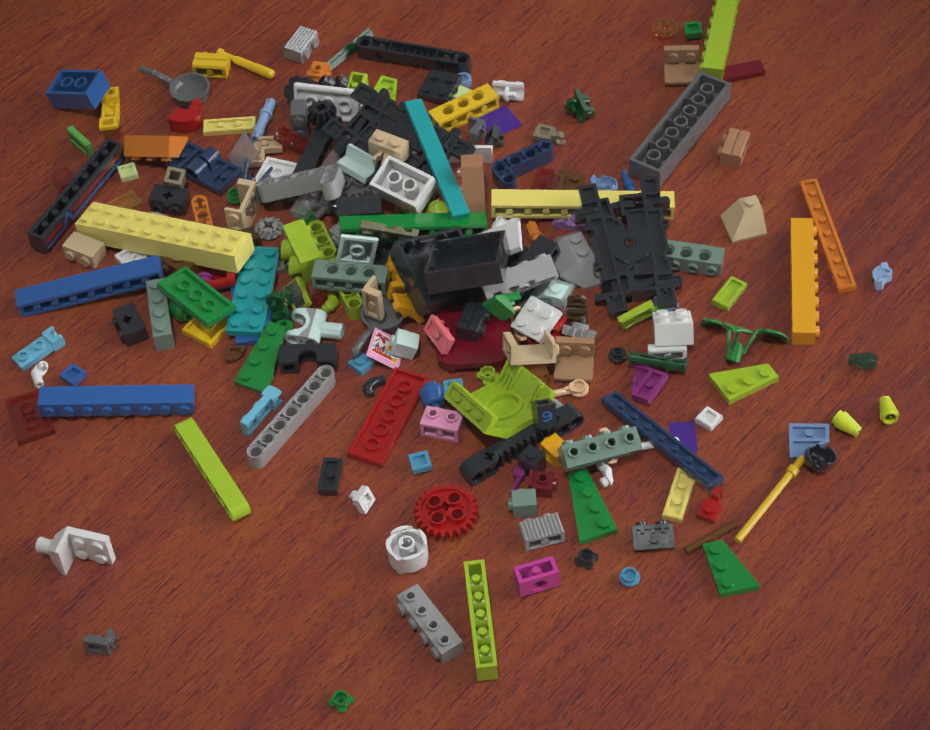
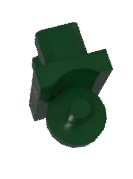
(579, 106)
(279, 303)

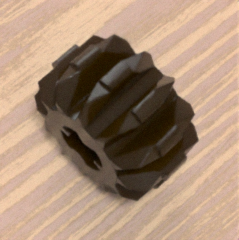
(576, 309)

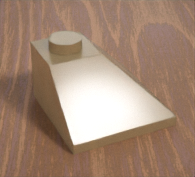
(744, 220)

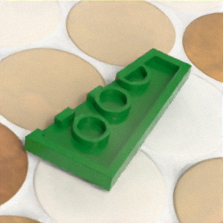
(261, 363)

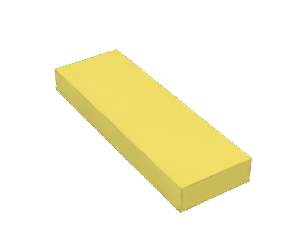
(229, 126)
(678, 497)

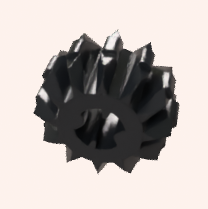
(321, 112)

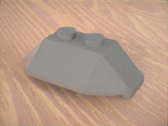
(576, 261)

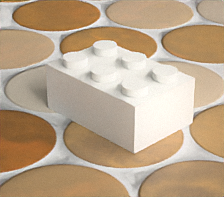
(403, 185)

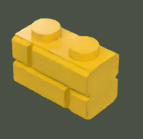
(212, 64)

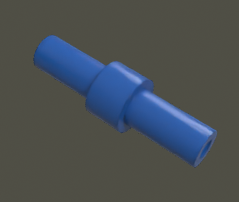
(628, 183)

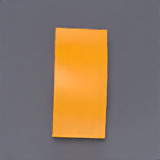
(405, 306)

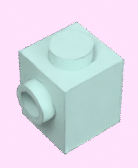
(404, 344)

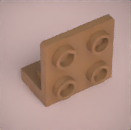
(681, 64)
(575, 359)

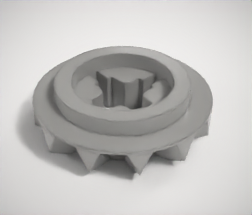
(269, 233)

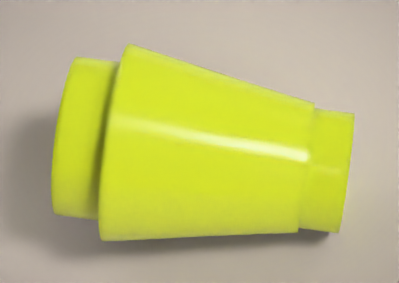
(887, 410)
(846, 423)

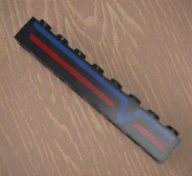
(76, 195)

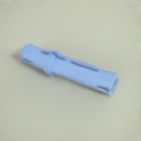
(265, 116)

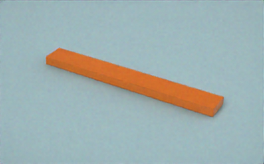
(827, 236)

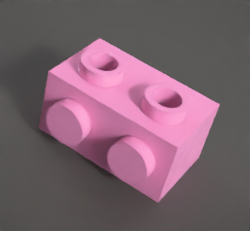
(442, 424)

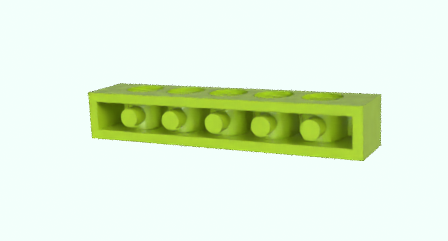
(481, 620)

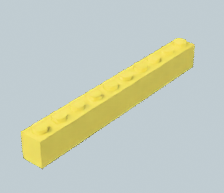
(552, 203)

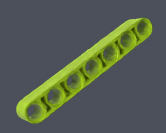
(350, 301)
(212, 469)

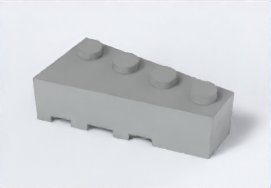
(524, 276)

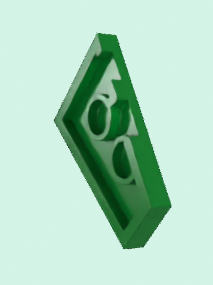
(727, 571)

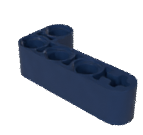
(520, 163)

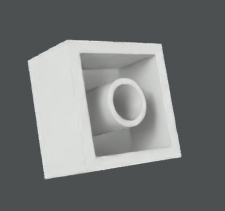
(672, 327)

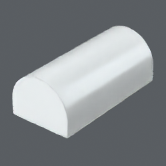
(675, 351)

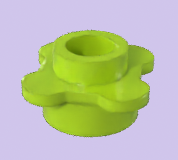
(487, 374)

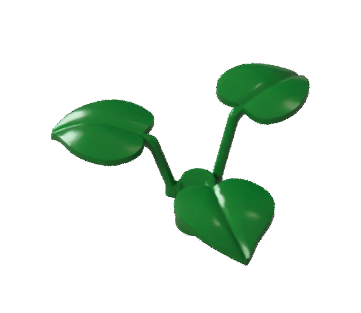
(734, 348)

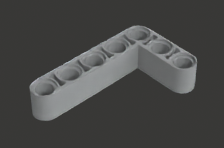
(325, 178)

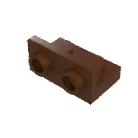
(569, 180)

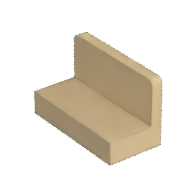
(373, 300)

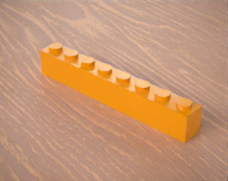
(803, 281)

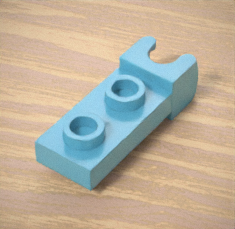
(39, 349)
(261, 409)

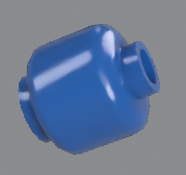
(432, 395)

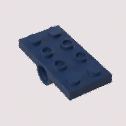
(206, 167)

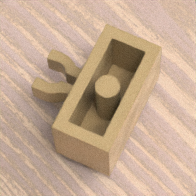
(384, 144)

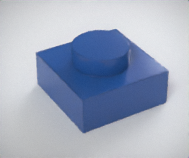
(73, 375)

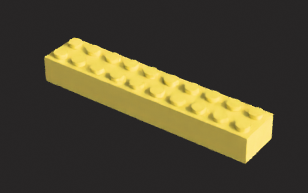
(166, 237)

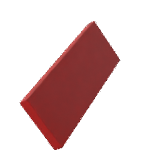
(387, 418)

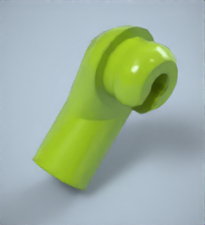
(332, 302)

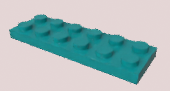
(252, 286)

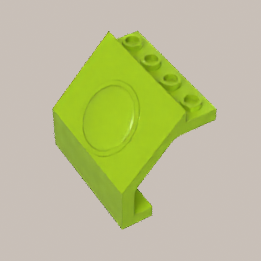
(502, 405)

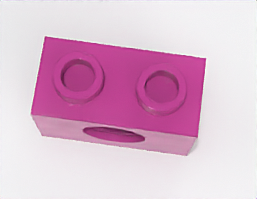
(536, 576)

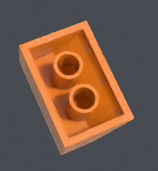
(153, 146)

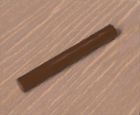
(710, 537)

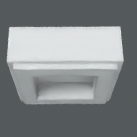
(708, 418)

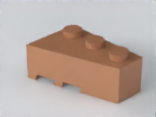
(472, 181)

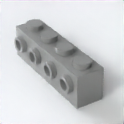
(430, 624)

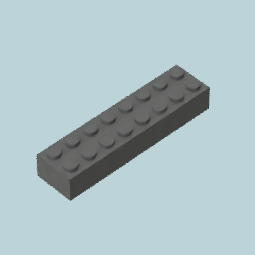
(680, 127)

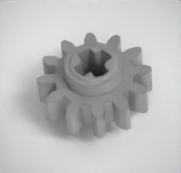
(578, 330)

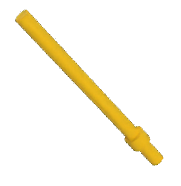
(791, 472)

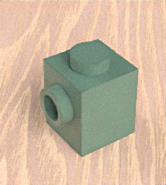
(523, 503)

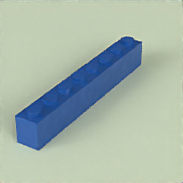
(88, 286)
(116, 400)

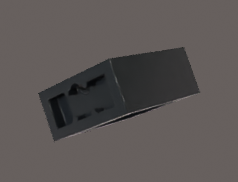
(358, 205)

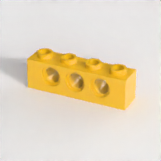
(457, 111)

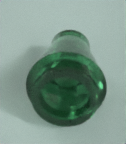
(864, 360)

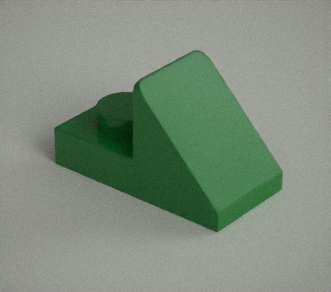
(502, 305)

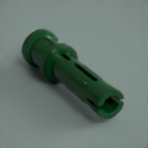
(668, 363)

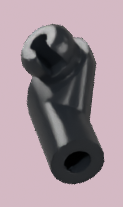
(371, 383)

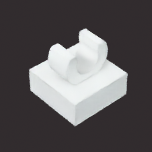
(362, 499)

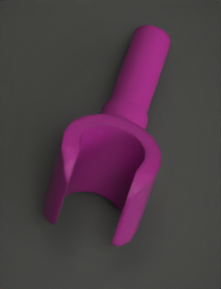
(520, 476)

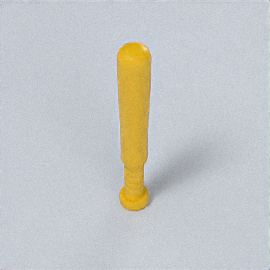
(249, 65)

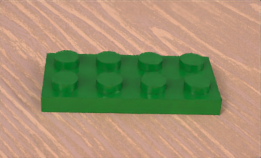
(196, 297)

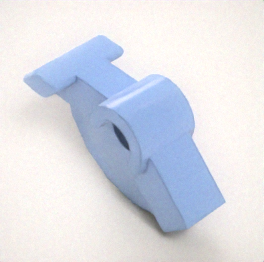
(881, 275)

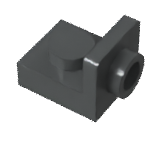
(477, 130)
(100, 645)

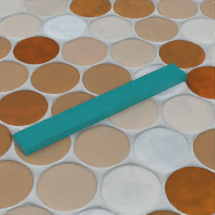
(436, 159)

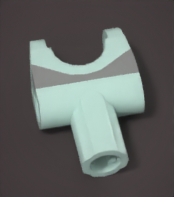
(314, 327)

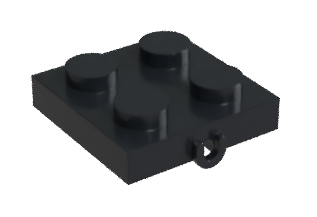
(439, 86)

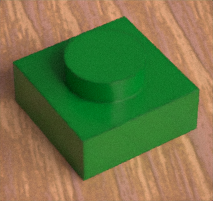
(693, 30)

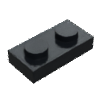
(330, 476)

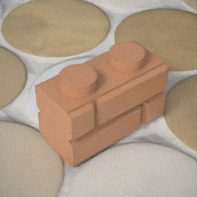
(734, 148)

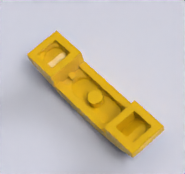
(110, 110)

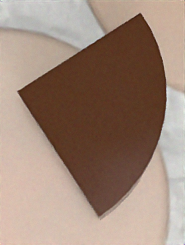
(234, 353)

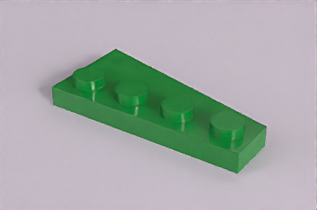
(590, 511)

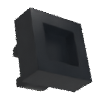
(494, 137)

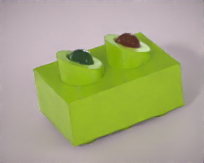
(299, 249)

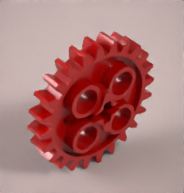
(448, 507)

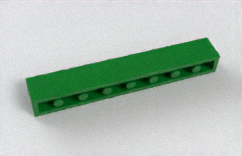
(425, 222)

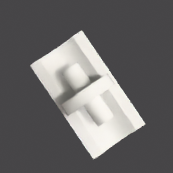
(509, 90)

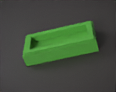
(80, 141)

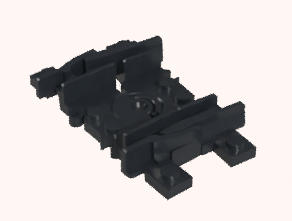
(382, 113)
(636, 269)

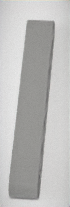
(291, 417)

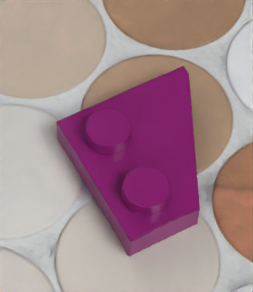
(647, 383)

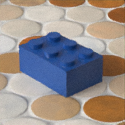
(77, 89)

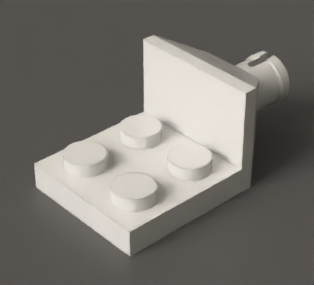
(76, 542)

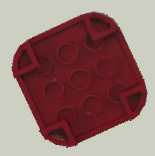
(469, 354)

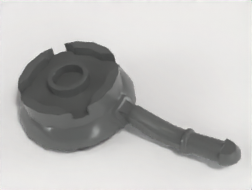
(183, 87)
(389, 323)

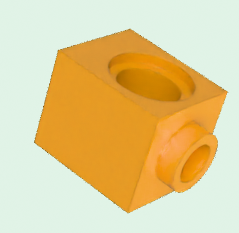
(550, 446)

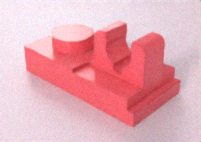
(439, 334)

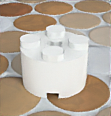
(407, 549)

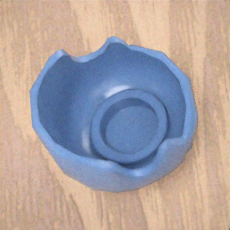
(604, 183)

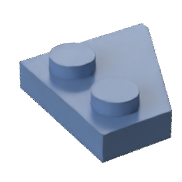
(806, 435)

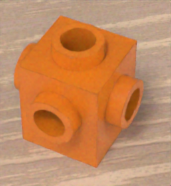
(318, 69)

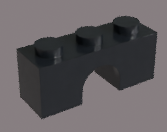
(294, 355)

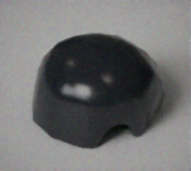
(820, 458)

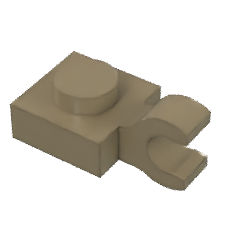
(546, 132)

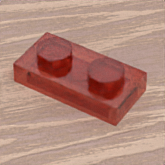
(290, 139)

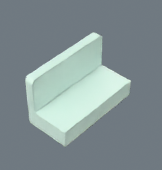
(358, 164)

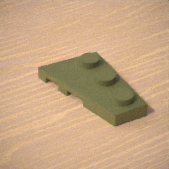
(381, 229)

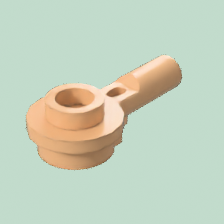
(577, 388)

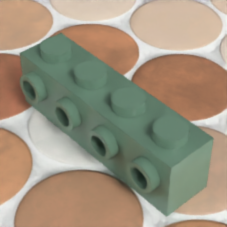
(600, 448)

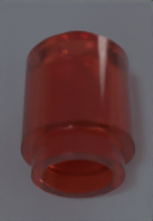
(316, 296)

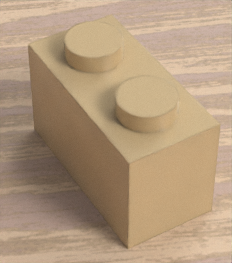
(84, 250)

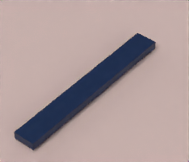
(662, 440)

